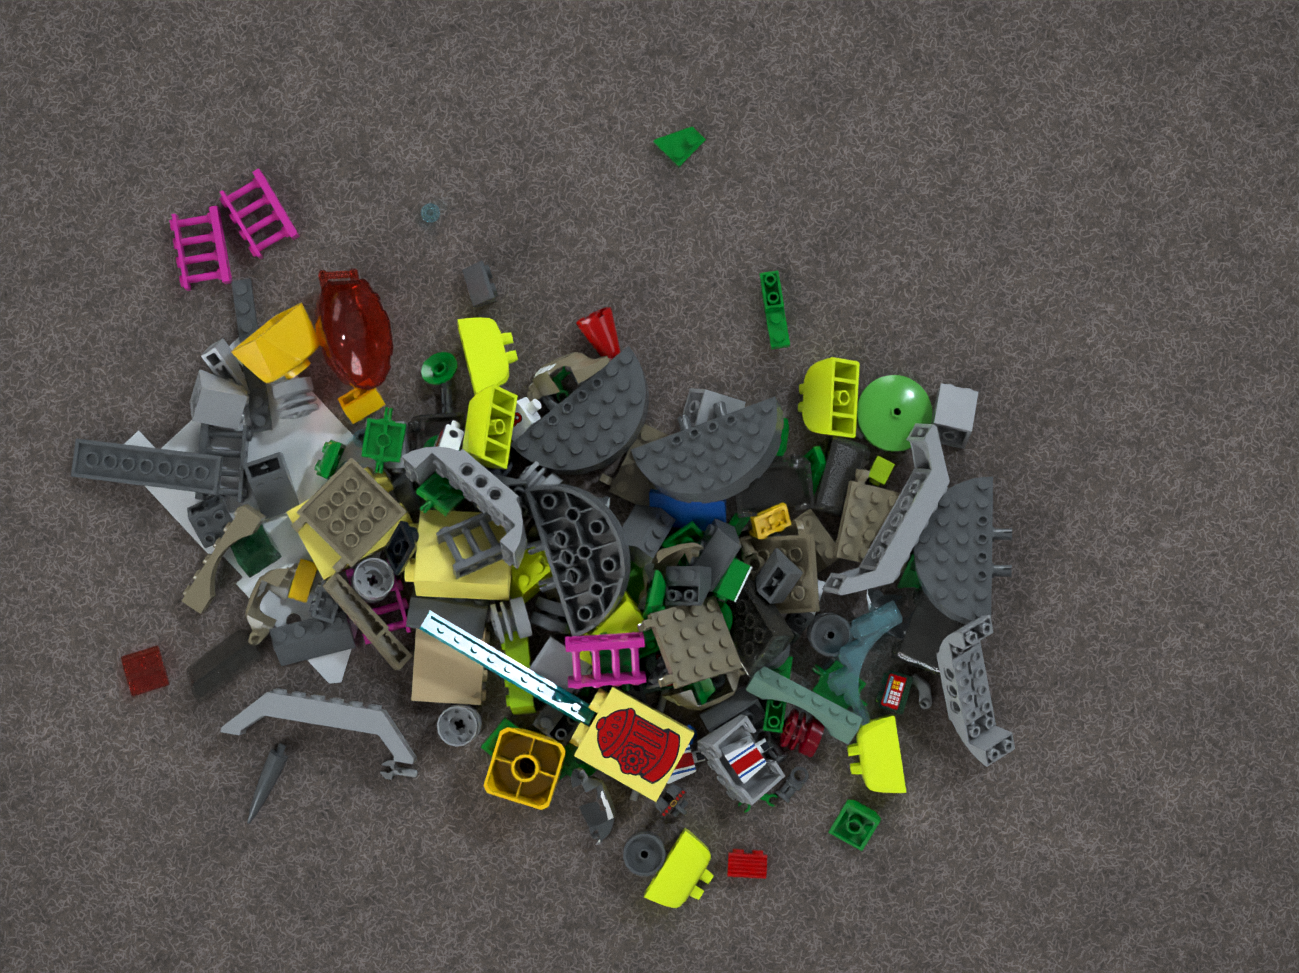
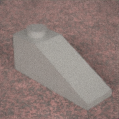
(224, 363)

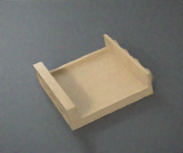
(446, 674)

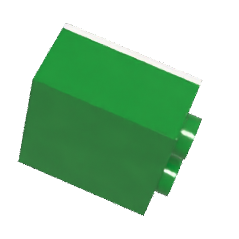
(732, 581)

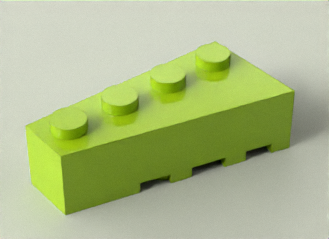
(518, 699)

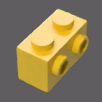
(359, 403)

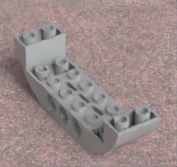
(477, 485)
(969, 694)

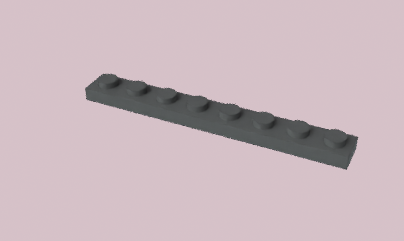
(247, 325)

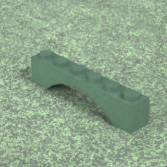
(838, 721)

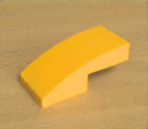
(303, 581)

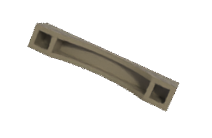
(202, 591)

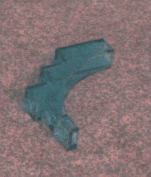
(868, 630)

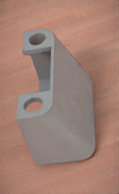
(759, 783)

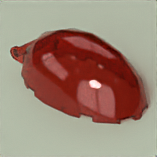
(353, 330)

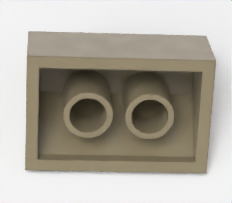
(823, 542)

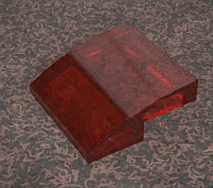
(145, 670)

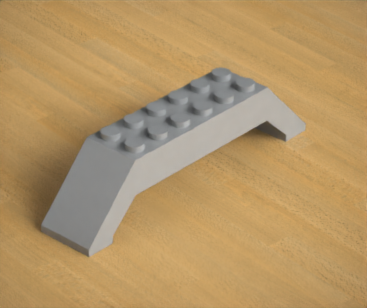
(906, 519)
(326, 713)

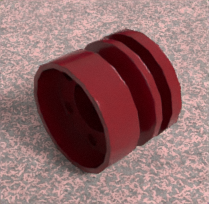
(804, 733)

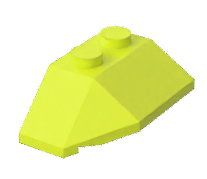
(526, 578)

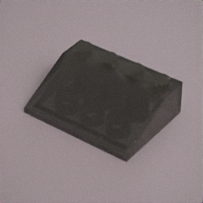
(757, 629)

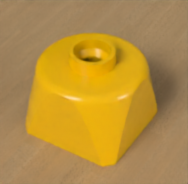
(280, 346)
(510, 782)

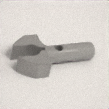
(397, 770)

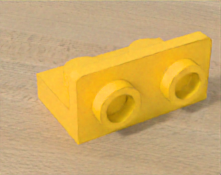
(770, 521)

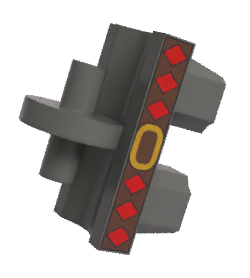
(677, 794)

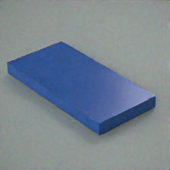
(700, 513)

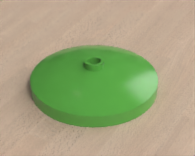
(877, 407)

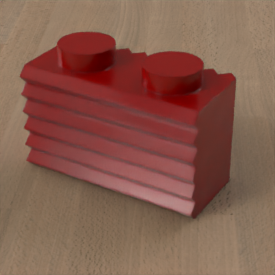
(747, 864)

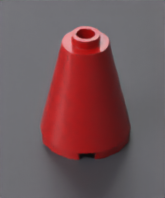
(601, 332)

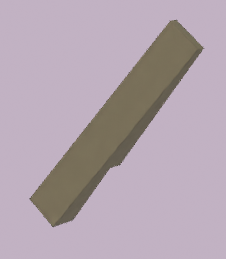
(367, 621)

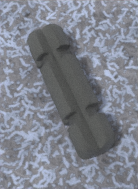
(446, 397)

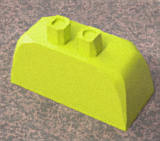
(485, 352)
(831, 397)
(490, 426)
(622, 620)
(879, 756)
(681, 872)

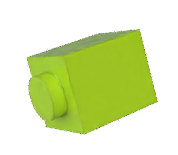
(880, 471)

